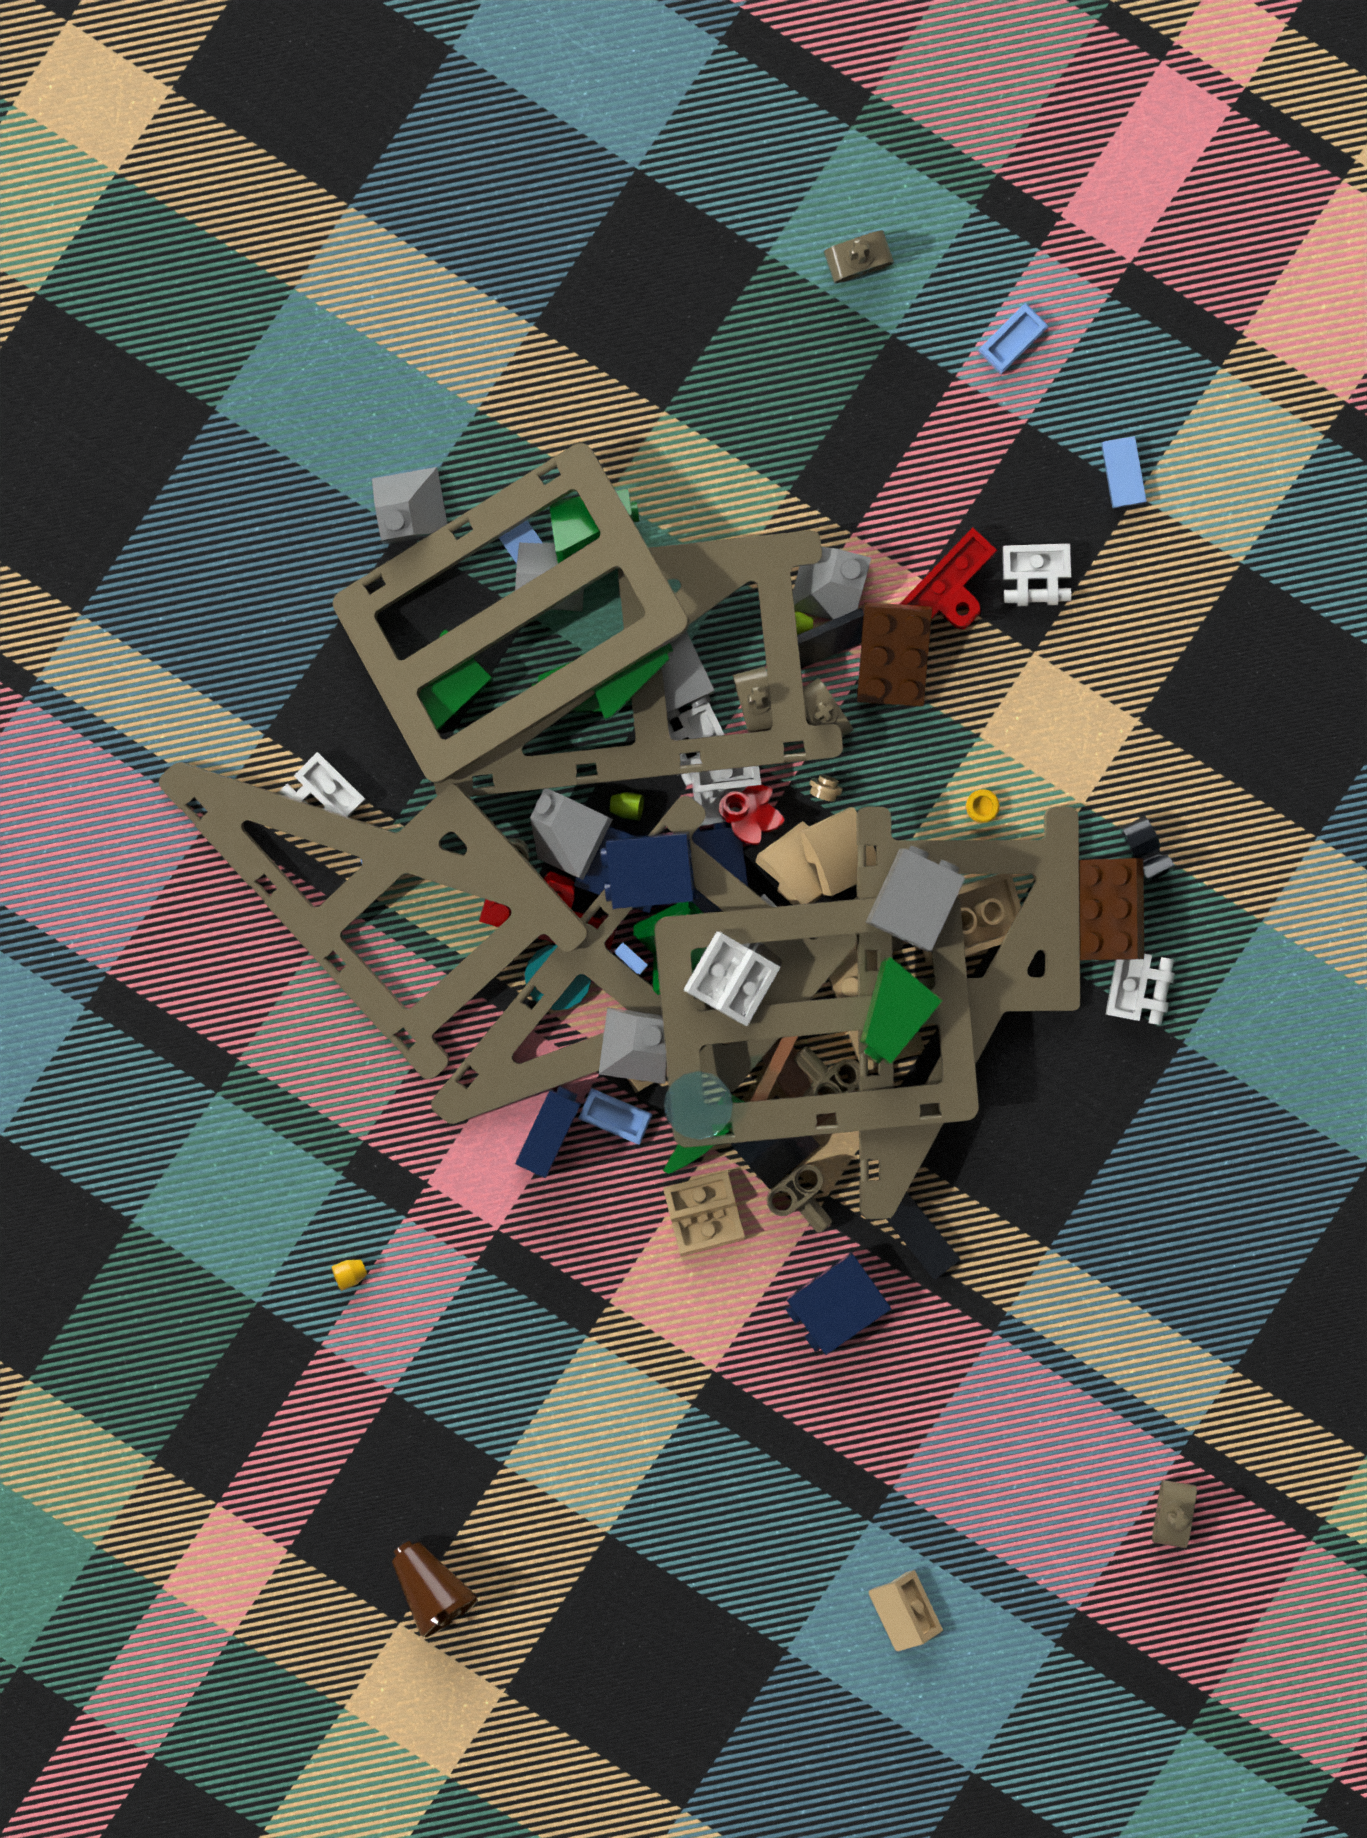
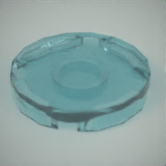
(698, 1105)

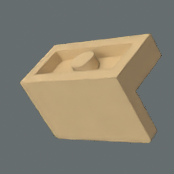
(905, 1611)

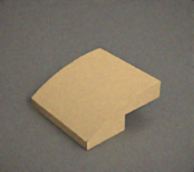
(834, 850)
(788, 865)
(704, 1213)

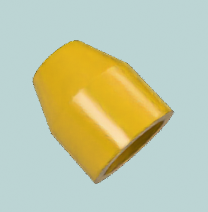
(348, 1273)

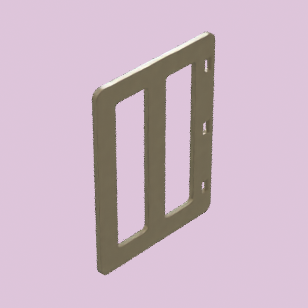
(617, 547)
(689, 1029)

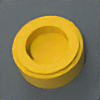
(982, 806)

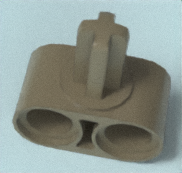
(858, 256)
(754, 699)
(822, 708)
(827, 1079)
(801, 1198)
(1174, 1514)

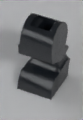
(1145, 844)

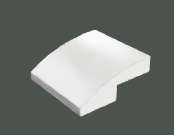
(713, 785)
(731, 978)

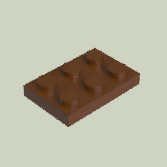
(894, 654)
(1111, 909)

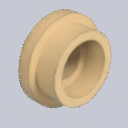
(825, 788)

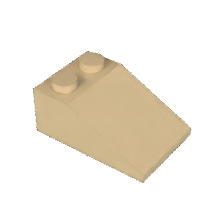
(986, 912)

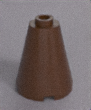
(430, 1588)

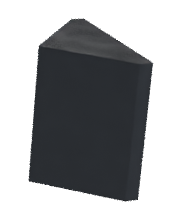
(775, 1157)

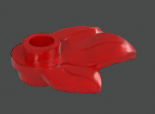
(755, 813)

